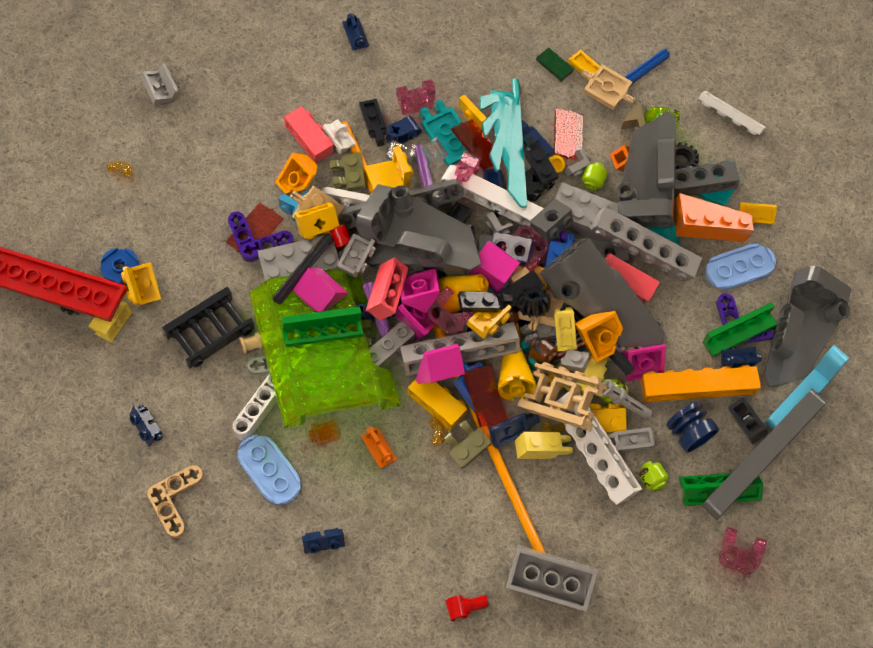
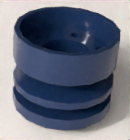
(690, 424)

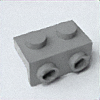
(160, 85)
(355, 255)

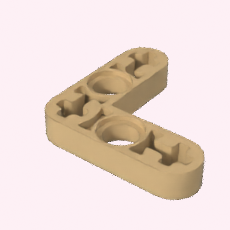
(168, 493)

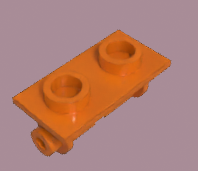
(378, 447)

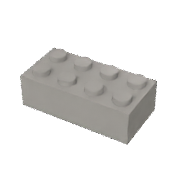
(584, 209)
(284, 259)
(551, 578)

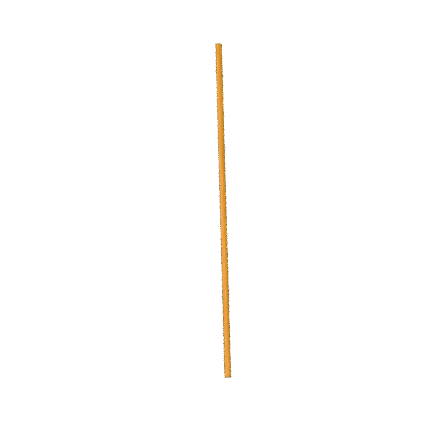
(494, 452)

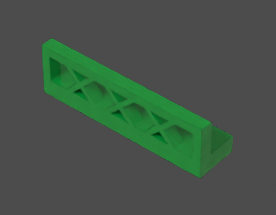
(321, 322)
(740, 330)
(701, 490)

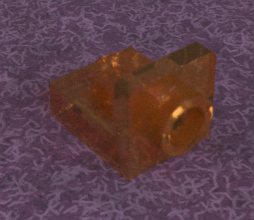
(323, 433)

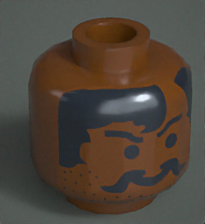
(543, 350)

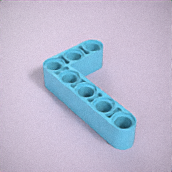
(816, 380)

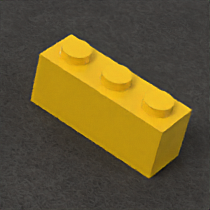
(438, 402)

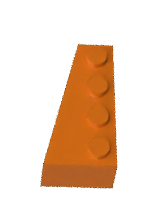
(709, 220)

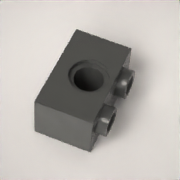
(552, 220)

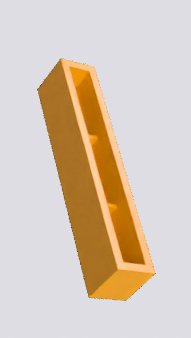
(700, 383)

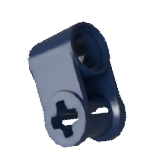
(403, 130)

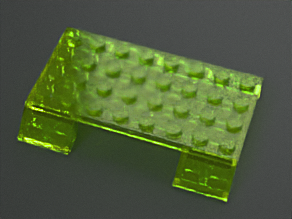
(322, 374)

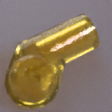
(120, 165)
(547, 427)
(439, 431)

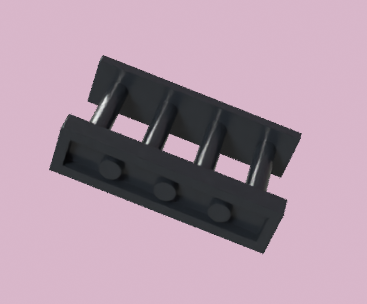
(207, 310)

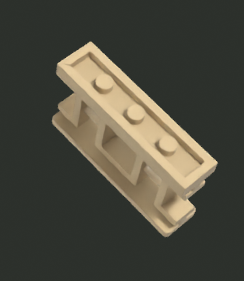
(556, 409)

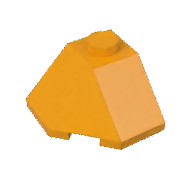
(296, 173)
(600, 333)

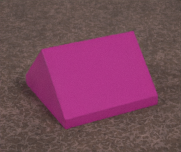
(495, 266)
(319, 290)
(421, 290)
(415, 319)
(645, 361)
(440, 364)

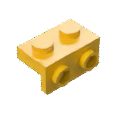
(487, 322)
(610, 417)

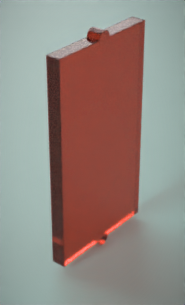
(567, 133)
(474, 142)
(261, 222)
(485, 396)

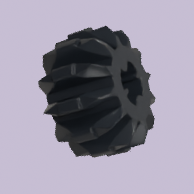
(534, 302)

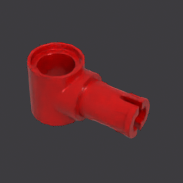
(340, 236)
(461, 607)

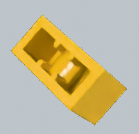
(308, 218)

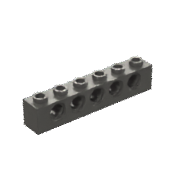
(728, 181)

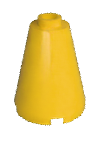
(472, 283)
(515, 377)

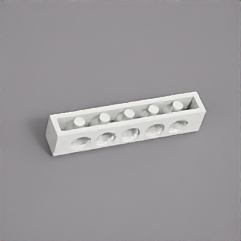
(606, 452)

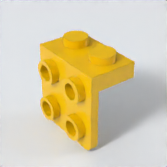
(392, 172)
(141, 284)

